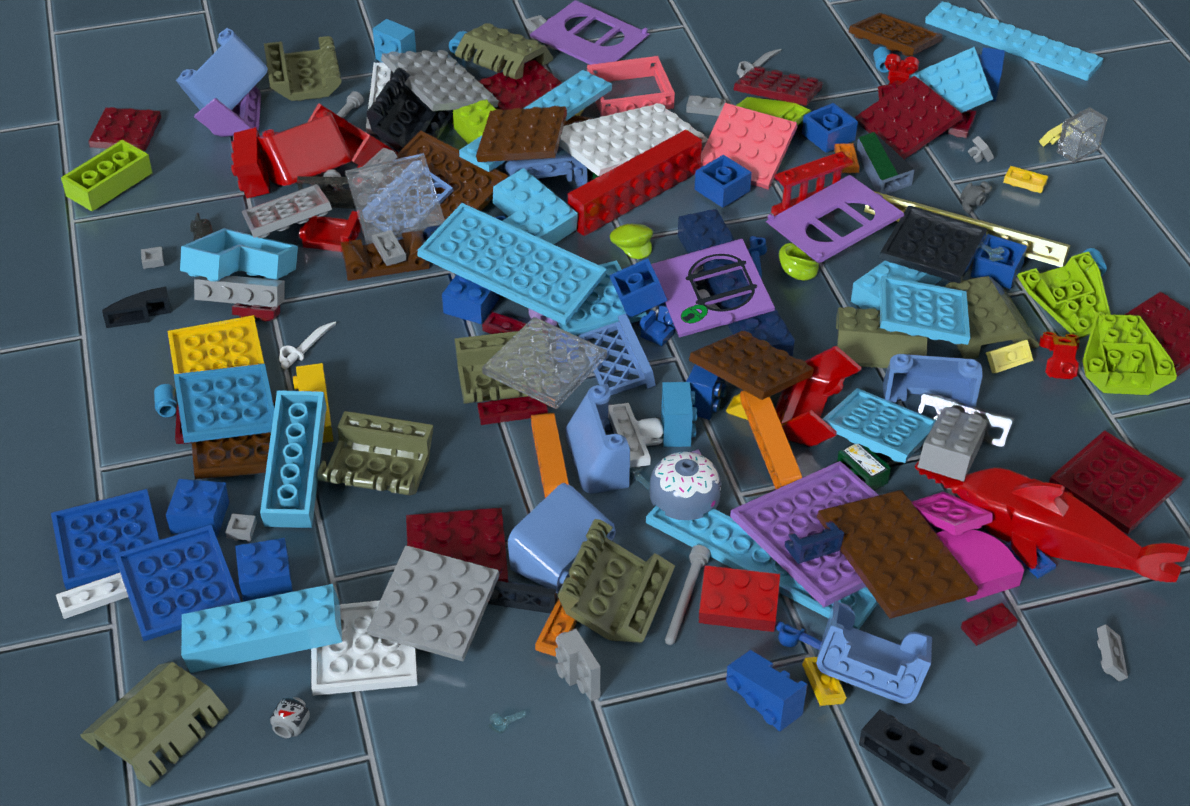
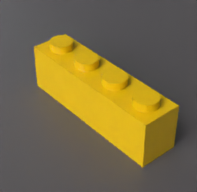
(313, 379)

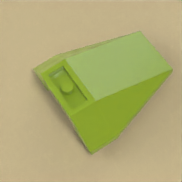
(776, 108)
(1069, 293)
(1126, 356)

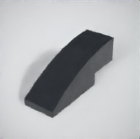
(137, 308)

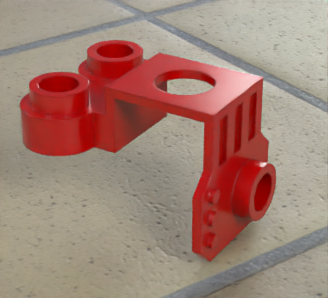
(900, 70)
(1063, 362)

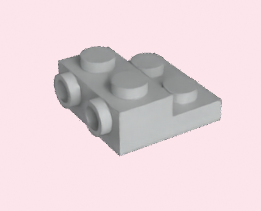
(578, 664)

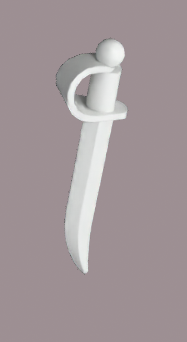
(297, 353)

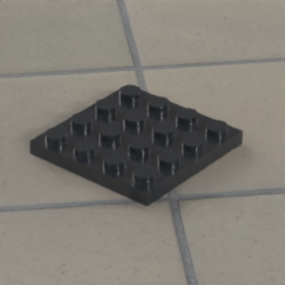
(933, 244)

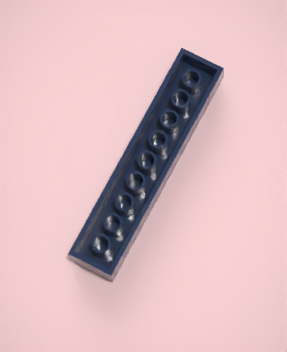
(707, 230)

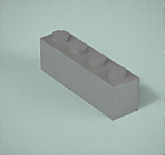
(240, 290)

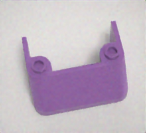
(225, 121)

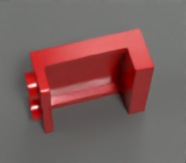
(328, 232)

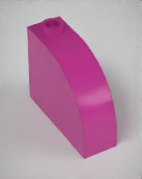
(985, 561)

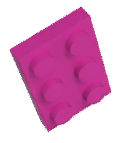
(952, 513)

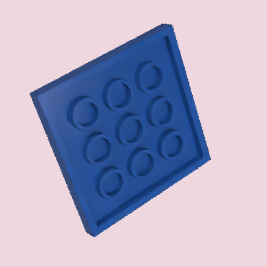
(96, 531)
(175, 579)

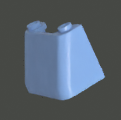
(225, 75)
(542, 168)
(937, 375)
(599, 458)
(551, 536)
(872, 661)

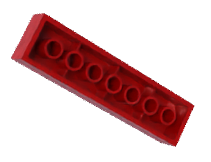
(635, 181)

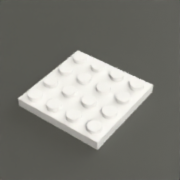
(361, 659)

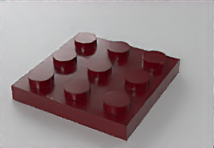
(125, 124)

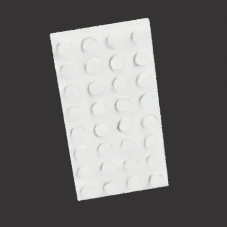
(616, 138)

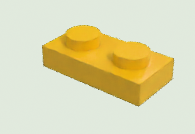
(1025, 179)
(826, 688)

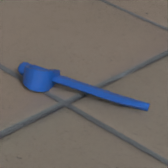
(757, 248)
(791, 636)

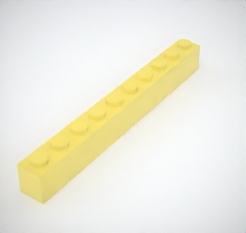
(1037, 247)

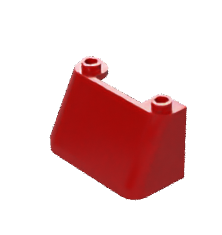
(304, 149)

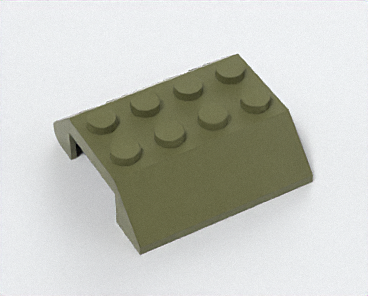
(499, 45)
(303, 73)
(991, 316)
(868, 343)
(471, 356)
(379, 453)
(613, 587)
(157, 718)

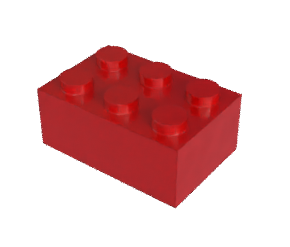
(249, 163)
(739, 598)

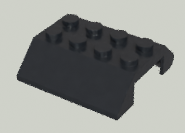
(401, 114)

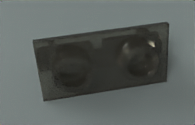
(200, 227)

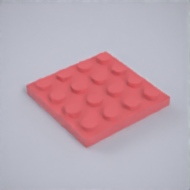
(750, 140)

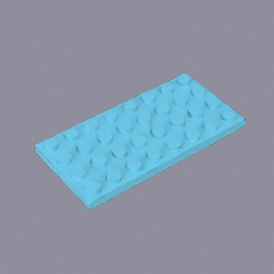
(512, 263)

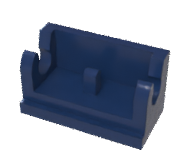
(815, 544)

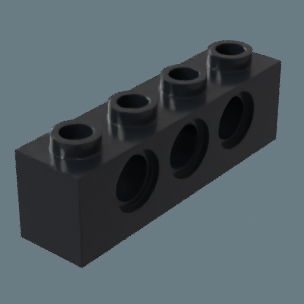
(919, 768)

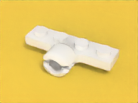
(638, 433)

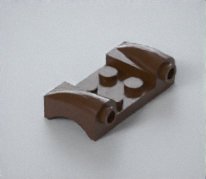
(366, 262)

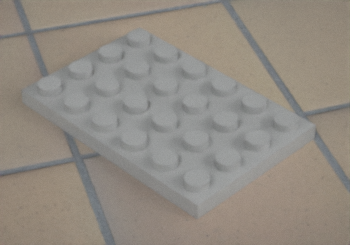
(439, 79)

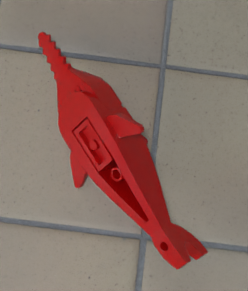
(1058, 524)

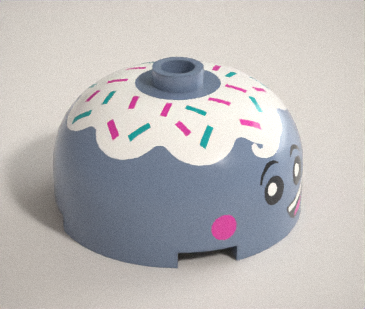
(685, 486)

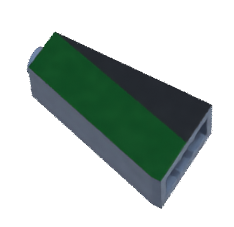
(883, 165)

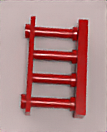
(806, 172)

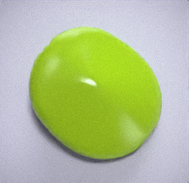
(633, 240)
(797, 263)

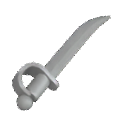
(745, 66)

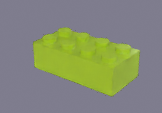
(471, 120)
(106, 175)

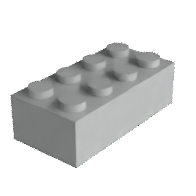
(953, 443)

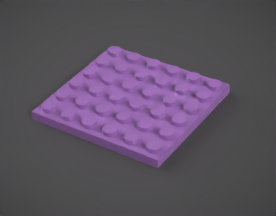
(795, 511)

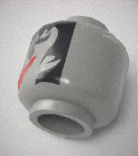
(289, 717)

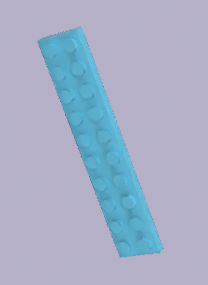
(1015, 40)
(573, 93)
(739, 551)

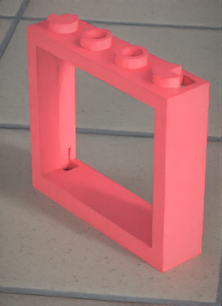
(629, 70)

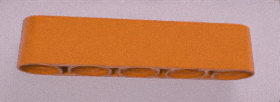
(771, 439)
(548, 451)

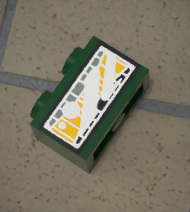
(865, 465)

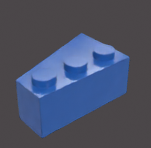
(767, 690)

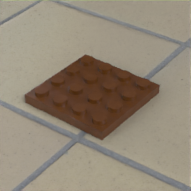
(895, 34)
(522, 134)
(751, 364)
(231, 455)

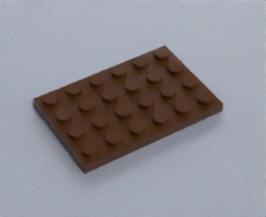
(469, 182)
(898, 554)

